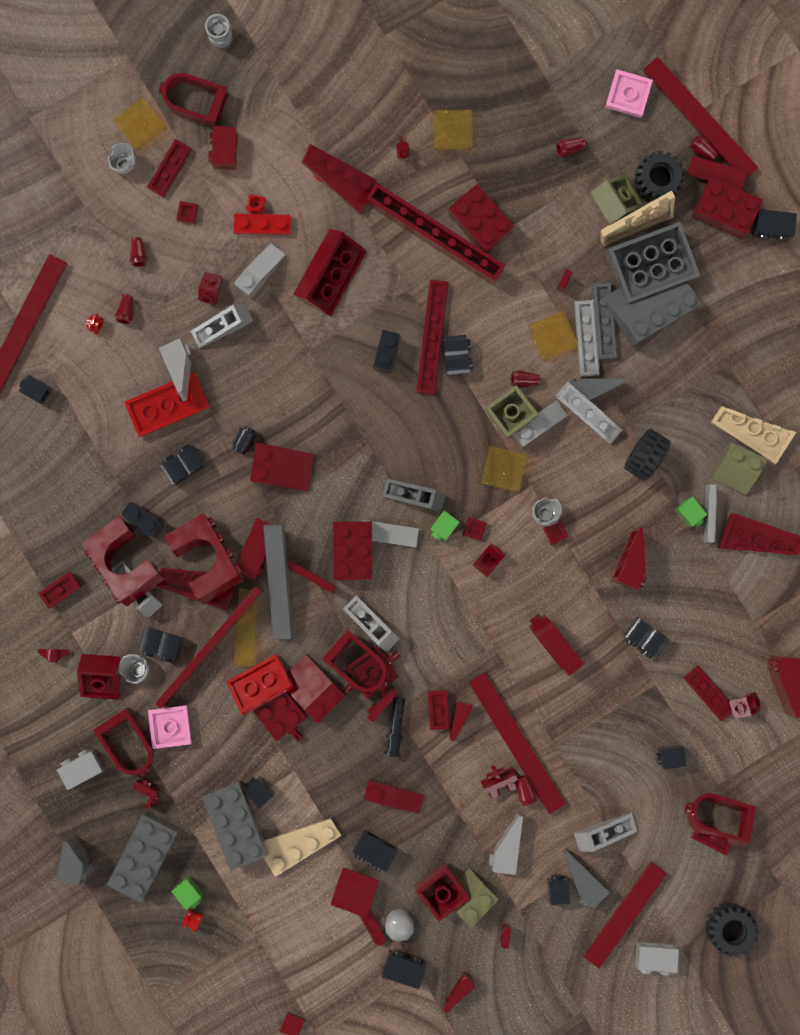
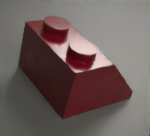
(99, 676)
(441, 891)

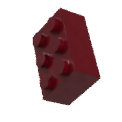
(727, 208)
(480, 219)
(352, 550)

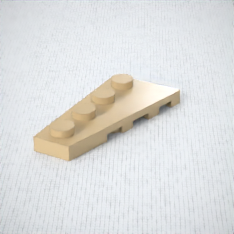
(641, 219)
(753, 433)
(298, 844)

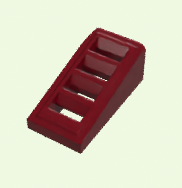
(460, 715)
(459, 992)

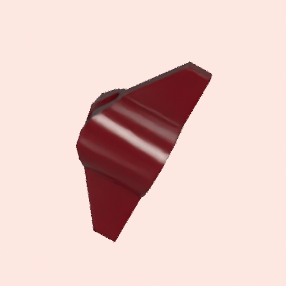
(402, 149)
(53, 655)

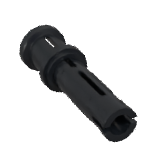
(394, 736)

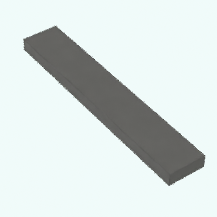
(278, 581)

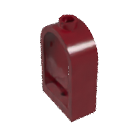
(217, 106)
(555, 644)
(337, 650)
(113, 723)
(745, 823)

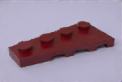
(340, 177)
(751, 535)
(178, 582)

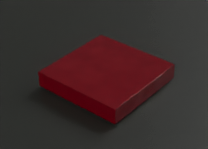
(354, 892)

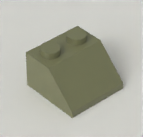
(617, 198)
(511, 411)
(738, 468)
(480, 900)

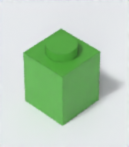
(691, 512)
(444, 526)
(187, 893)

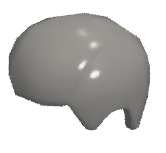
(122, 158)
(547, 511)
(134, 668)
(399, 925)

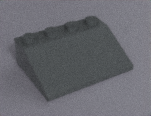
(652, 262)
(651, 313)

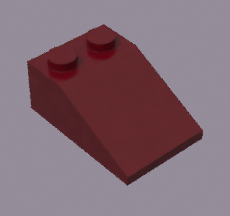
(282, 467)
(632, 565)
(786, 680)
(314, 688)

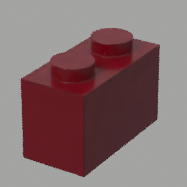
(224, 147)

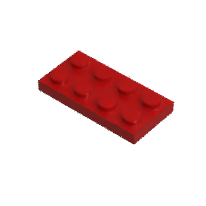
(165, 407)

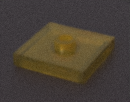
(139, 124)
(452, 129)
(553, 335)
(503, 469)

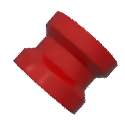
(192, 920)

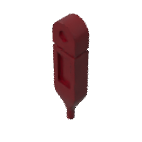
(373, 929)

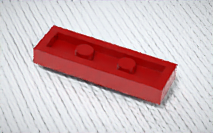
(262, 224)

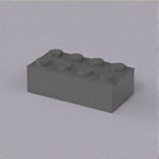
(235, 825)
(143, 857)

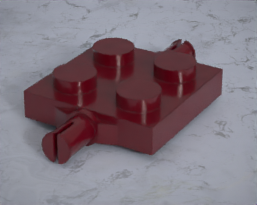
(368, 672)
(281, 716)

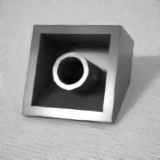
(74, 862)

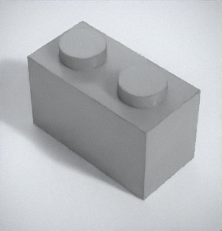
(80, 769)
(657, 958)

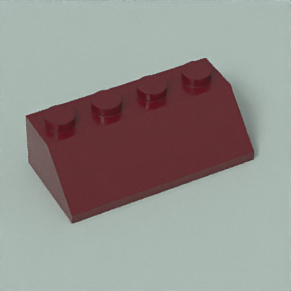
(330, 272)

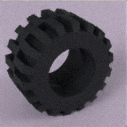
(661, 162)
(647, 454)
(743, 940)

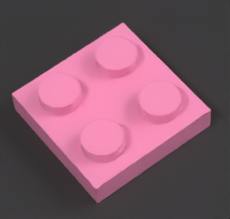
(628, 93)
(170, 727)

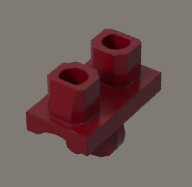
(498, 779)

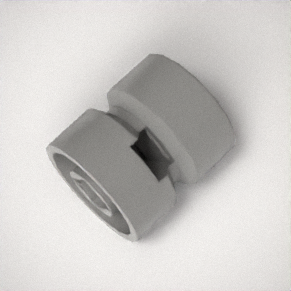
(218, 30)

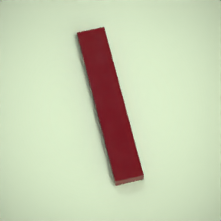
(432, 337)
(624, 915)

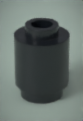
(244, 440)

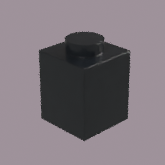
(34, 389)
(671, 757)
(258, 791)
(558, 890)

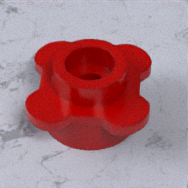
(252, 199)
(95, 323)

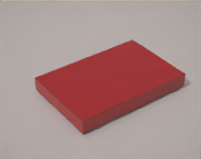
(259, 684)

